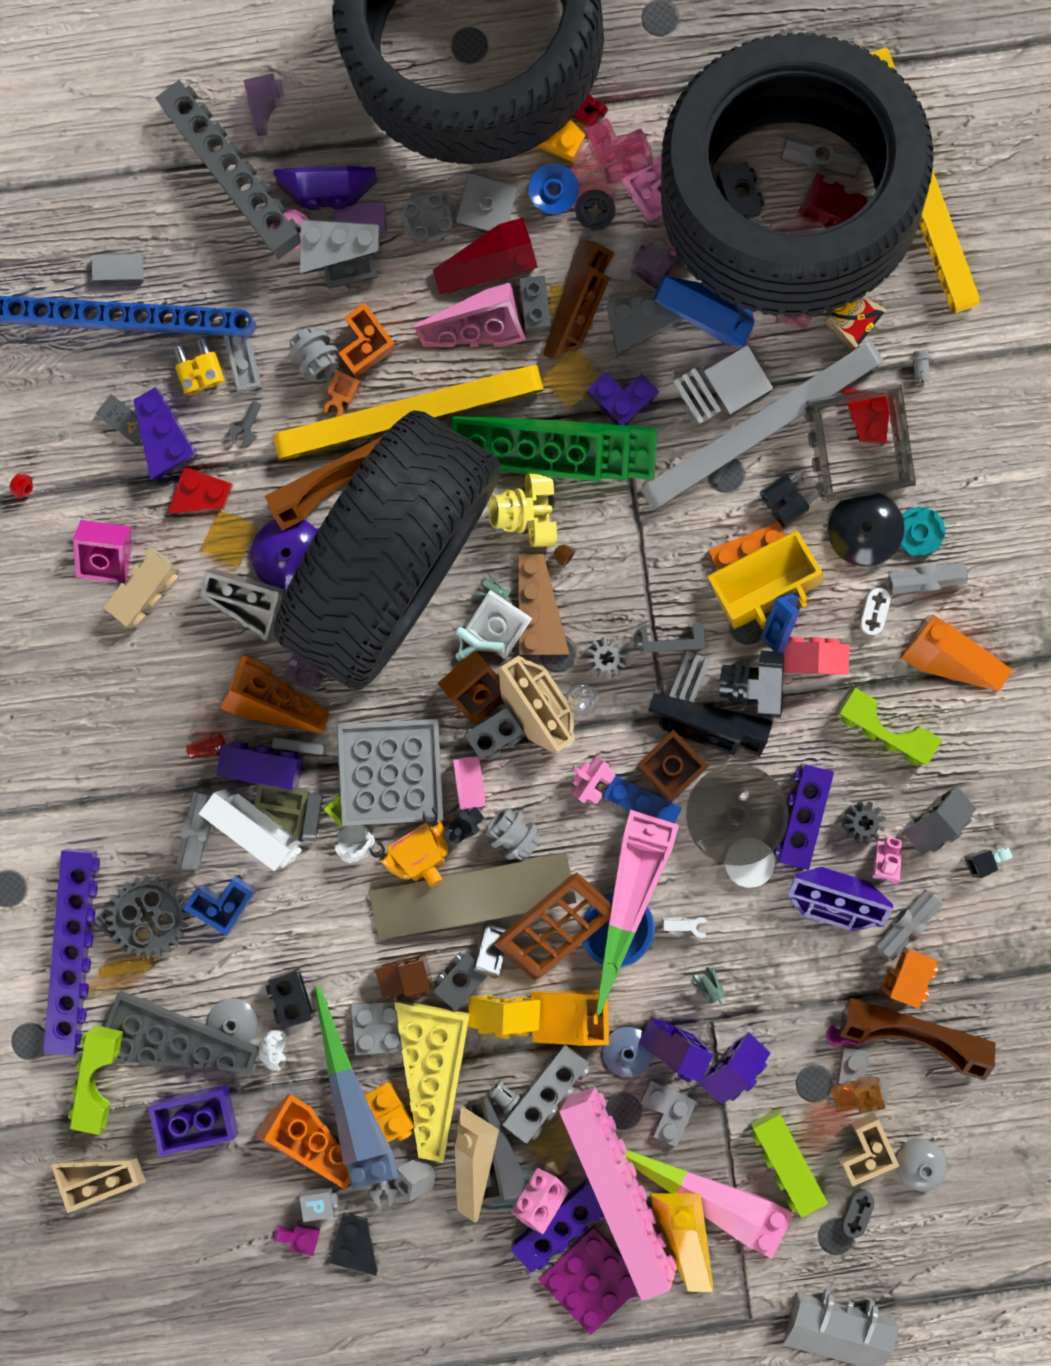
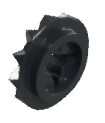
(604, 203)

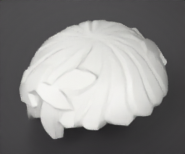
(354, 843)
(271, 1049)

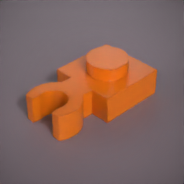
(343, 389)

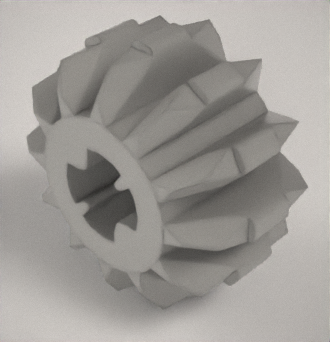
(602, 650)

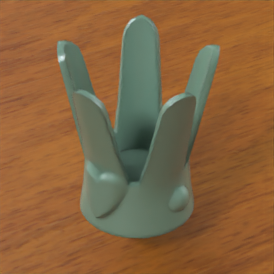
(500, 591)
(710, 987)

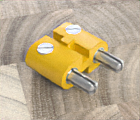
(200, 372)

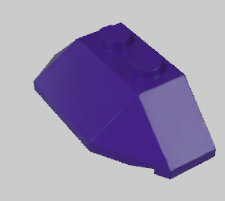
(326, 185)
(839, 899)

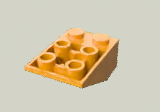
(571, 1018)

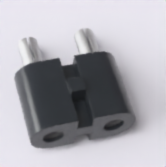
(785, 500)

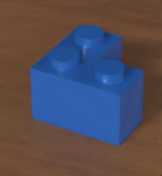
(224, 910)

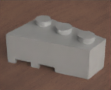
(335, 242)

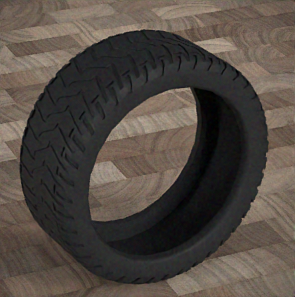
(475, 124)
(385, 548)

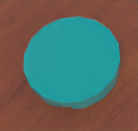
(922, 532)

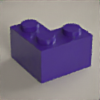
(622, 404)
(736, 1070)

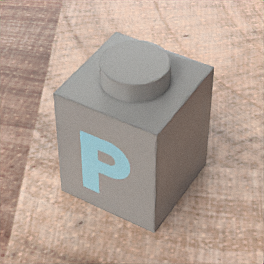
(318, 1203)

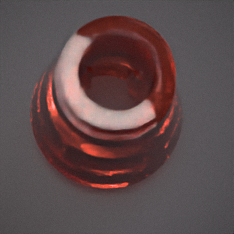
(206, 746)

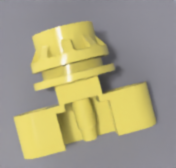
(515, 509)

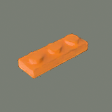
(741, 547)

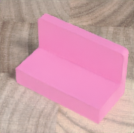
(469, 782)

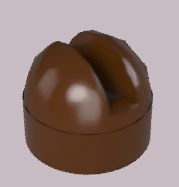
(564, 554)

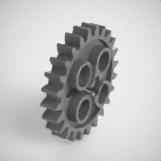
(128, 929)

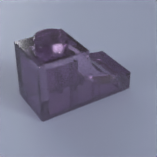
(263, 97)

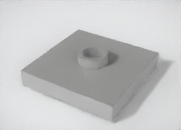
(485, 203)

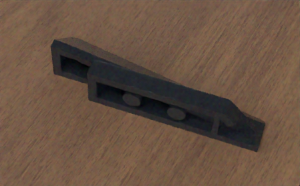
(711, 725)

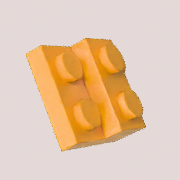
(390, 1112)

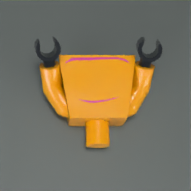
(417, 853)

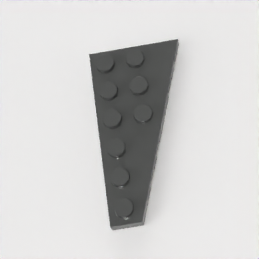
(172, 1040)

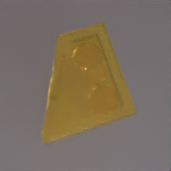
(553, 1147)

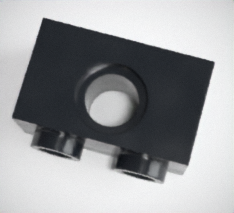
(744, 177)

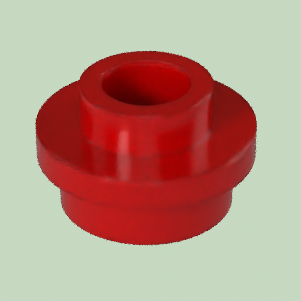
(21, 485)

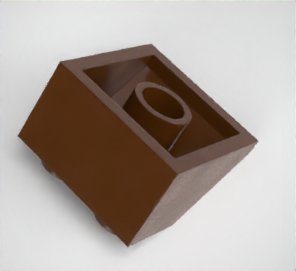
(473, 687)

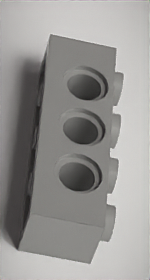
(529, 1128)

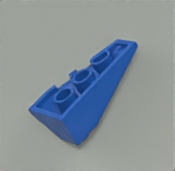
(706, 310)

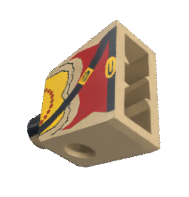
(854, 321)

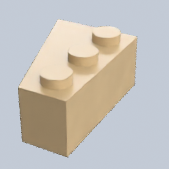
(142, 589)
(95, 1180)

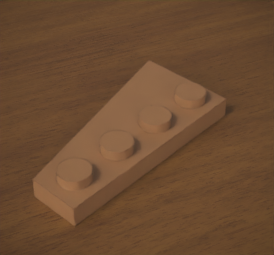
(536, 599)

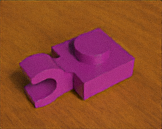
(302, 1238)

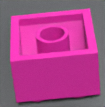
(102, 551)

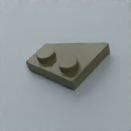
(283, 806)

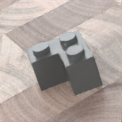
(941, 822)

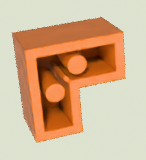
(372, 341)
(910, 977)

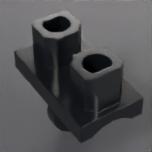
(461, 826)

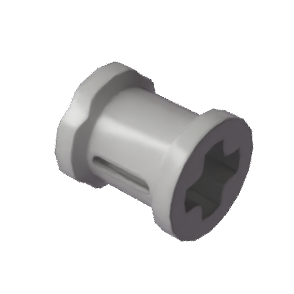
(503, 1096)

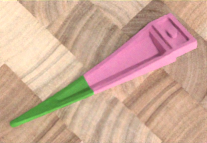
(641, 860)

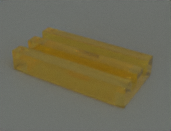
(126, 967)

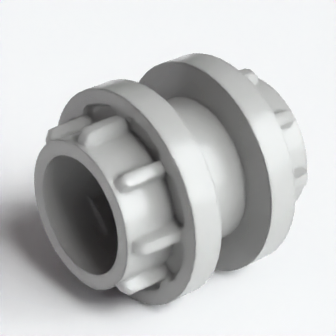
(314, 354)
(513, 835)

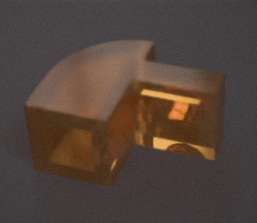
(862, 1094)

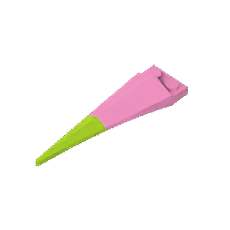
(744, 1215)

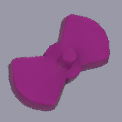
(834, 1039)

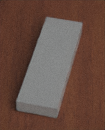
(242, 361)

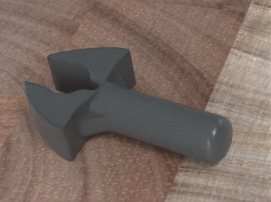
(246, 425)

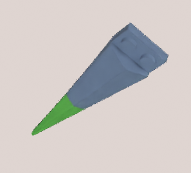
(360, 1136)

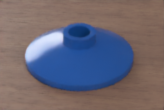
(556, 177)

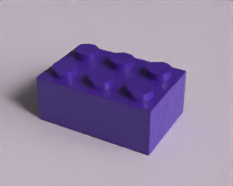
(260, 765)
(193, 1120)

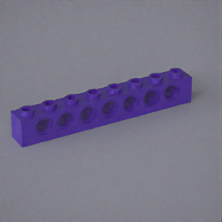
(56, 1040)

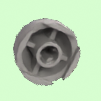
(921, 1164)

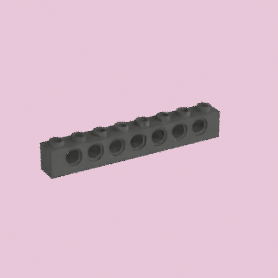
(174, 102)

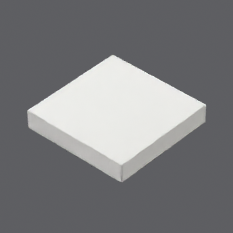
(738, 380)
(498, 622)

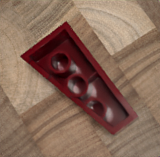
(829, 203)

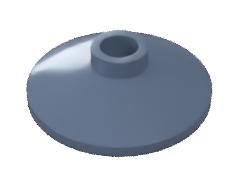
(620, 1041)

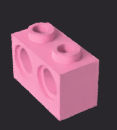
(540, 1200)

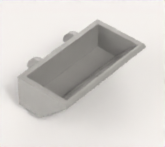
(840, 1330)

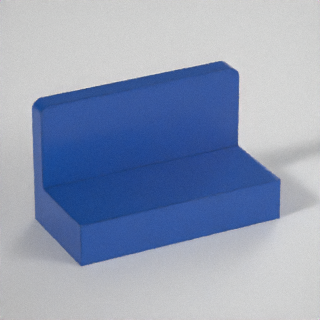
(781, 622)

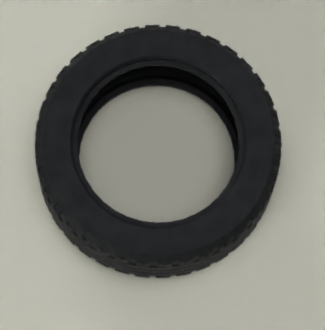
(808, 83)

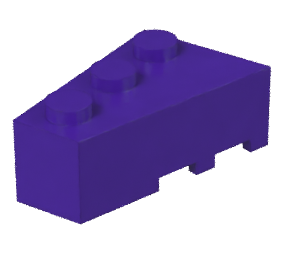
(162, 435)
(677, 1049)

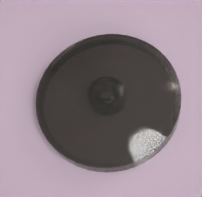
(737, 814)

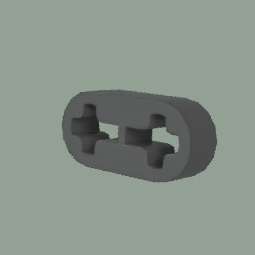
(312, 817)
(863, 1215)

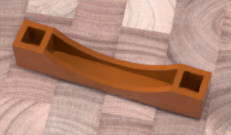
(297, 499)

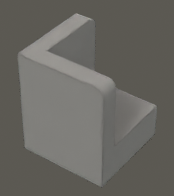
(415, 1178)

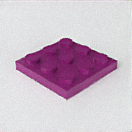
(590, 1280)

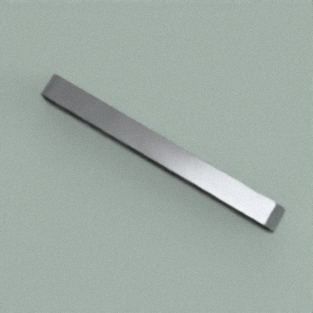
(761, 425)

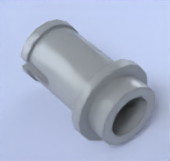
(921, 363)

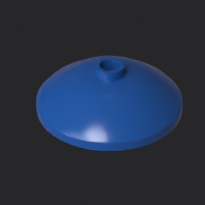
(643, 937)

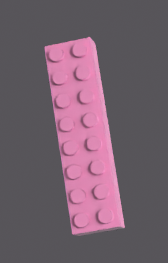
(619, 1192)

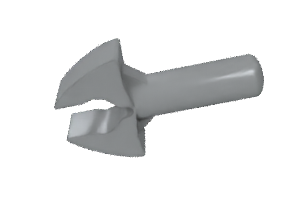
(376, 1192)

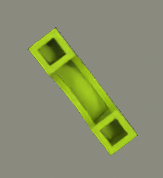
(916, 744)
(90, 1108)

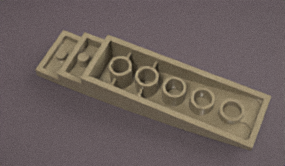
(469, 896)

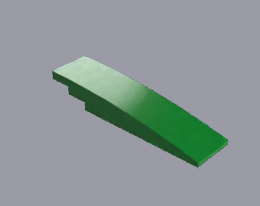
(564, 447)

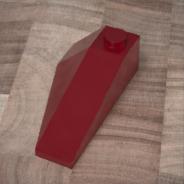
(492, 256)

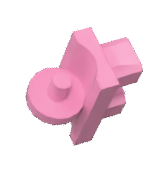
(588, 777)
(888, 860)

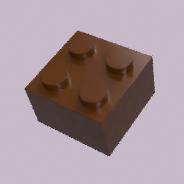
(671, 766)

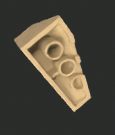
(473, 1158)

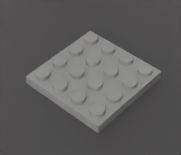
(389, 771)

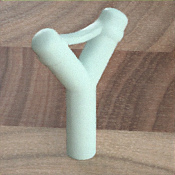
(475, 644)

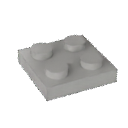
(376, 1028)

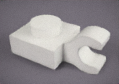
(676, 926)

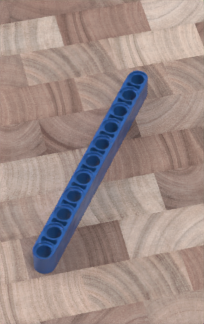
(129, 318)

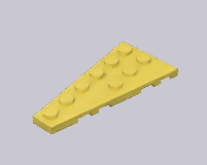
(432, 1060)

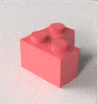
(816, 656)

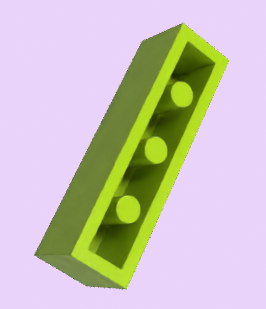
(789, 1164)

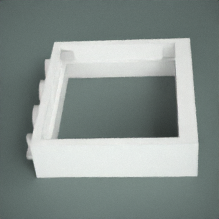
(251, 828)

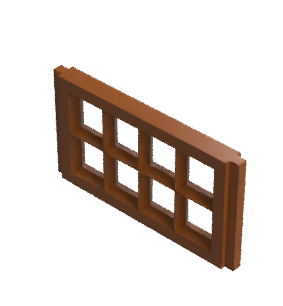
(521, 958)

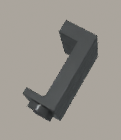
(695, 641)

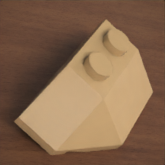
(537, 704)

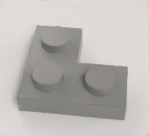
(854, 1065)
(675, 1110)

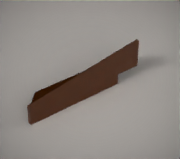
(579, 298)

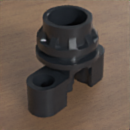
(756, 683)

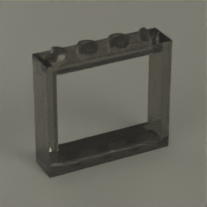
(900, 438)

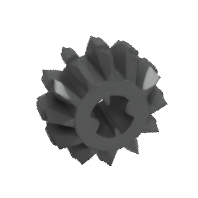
(867, 812)

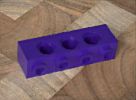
(802, 854)
(535, 1257)

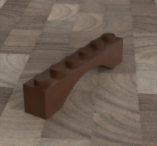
(966, 1052)

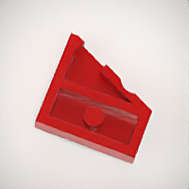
(870, 418)
(199, 492)

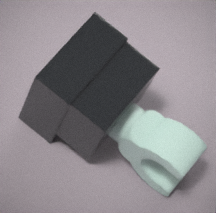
(984, 862)

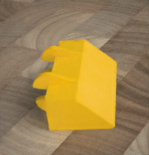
(755, 581)

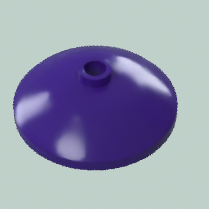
(268, 548)

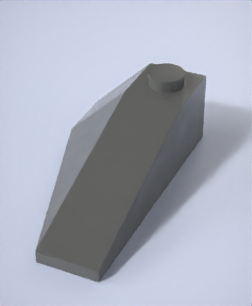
(505, 1173)

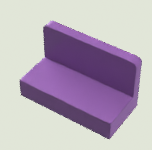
(363, 213)

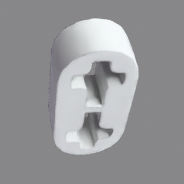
(881, 612)

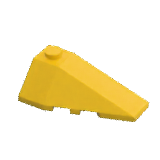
(683, 1225)

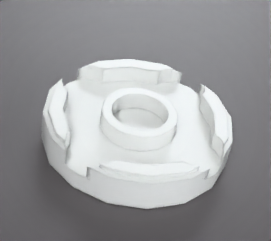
(752, 874)

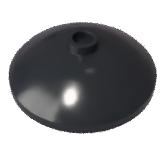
(864, 547)

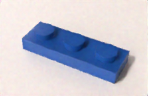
(640, 800)

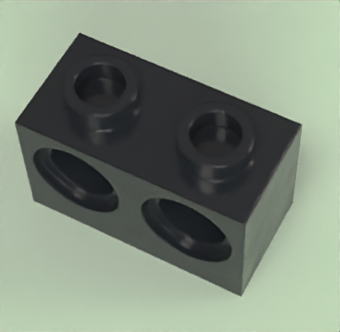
(297, 997)

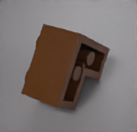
(405, 976)

